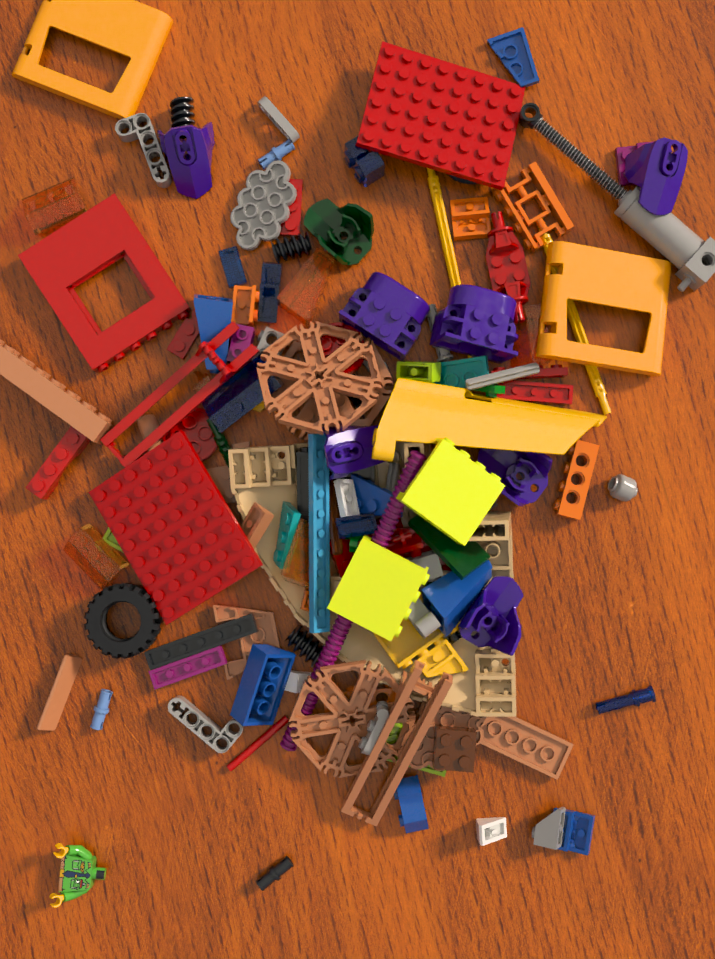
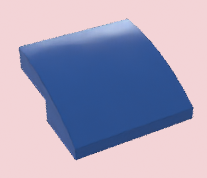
(577, 832)

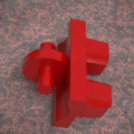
(406, 543)

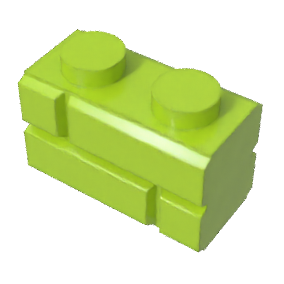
(419, 370)

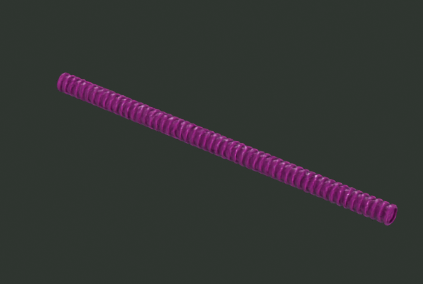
(342, 625)

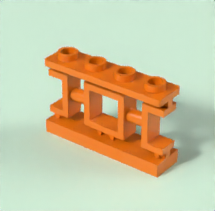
(545, 198)

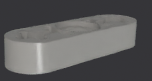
(278, 119)

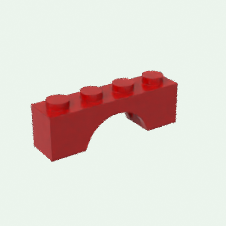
(64, 453)

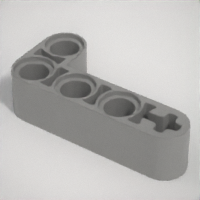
(150, 151)
(422, 619)
(203, 720)

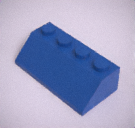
(262, 685)

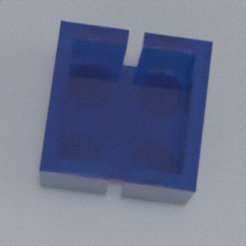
(366, 164)

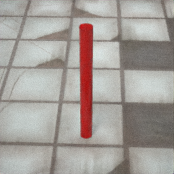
(257, 743)

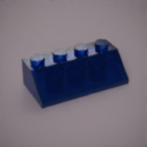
(238, 396)

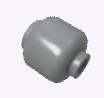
(622, 487)

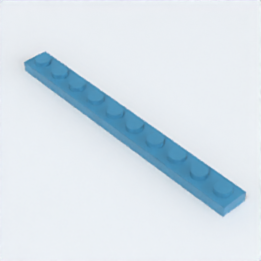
(318, 535)

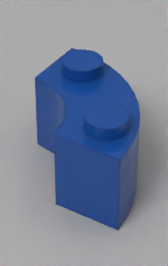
(411, 804)

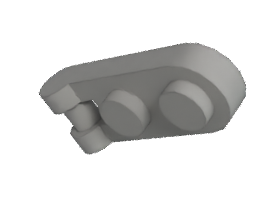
(374, 728)

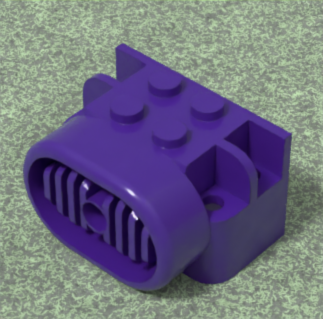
(386, 314)
(477, 323)

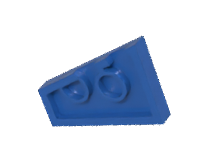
(516, 56)
(370, 496)

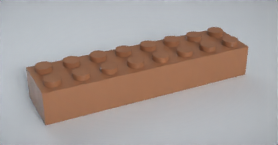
(53, 395)

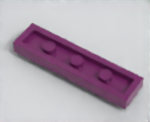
(188, 667)

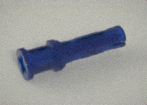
(634, 698)

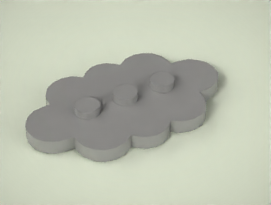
(263, 205)

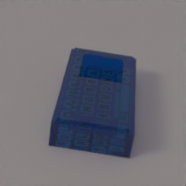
(232, 266)
(356, 525)

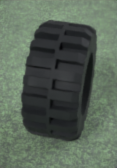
(98, 627)

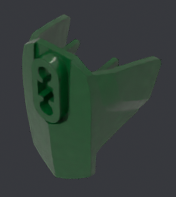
(332, 222)

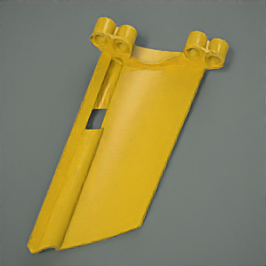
(431, 411)

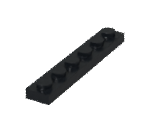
(201, 641)

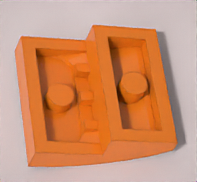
(470, 218)

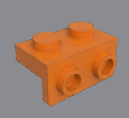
(244, 305)

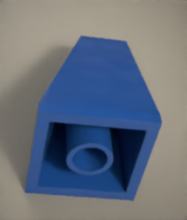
(212, 317)
(451, 597)

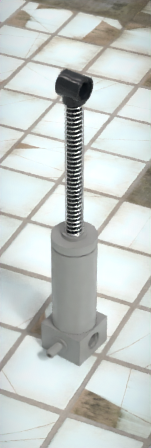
(663, 232)

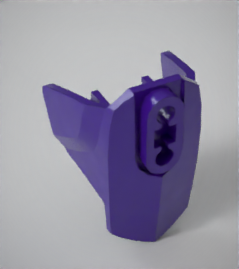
(190, 170)
(657, 173)
(353, 438)
(506, 464)
(498, 605)

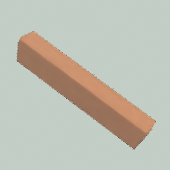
(256, 523)
(59, 692)

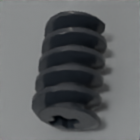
(180, 112)
(291, 247)
(305, 645)

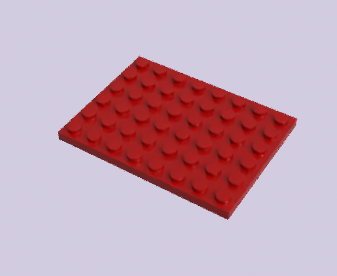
(441, 116)
(175, 527)

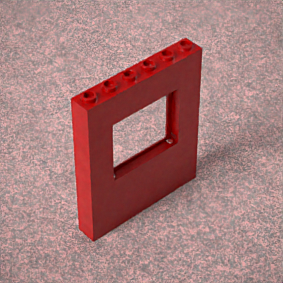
(84, 250)

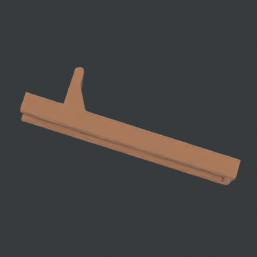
(435, 698)

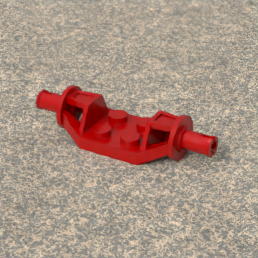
(507, 264)

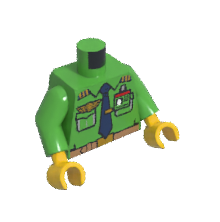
(76, 872)

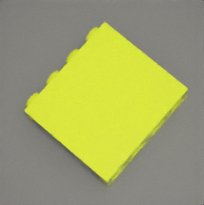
(452, 491)
(378, 589)

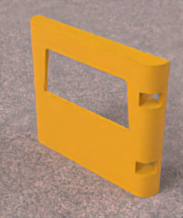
(112, 24)
(606, 280)

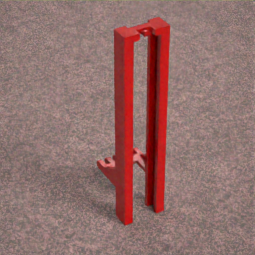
(205, 350)

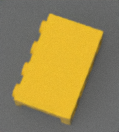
(410, 643)

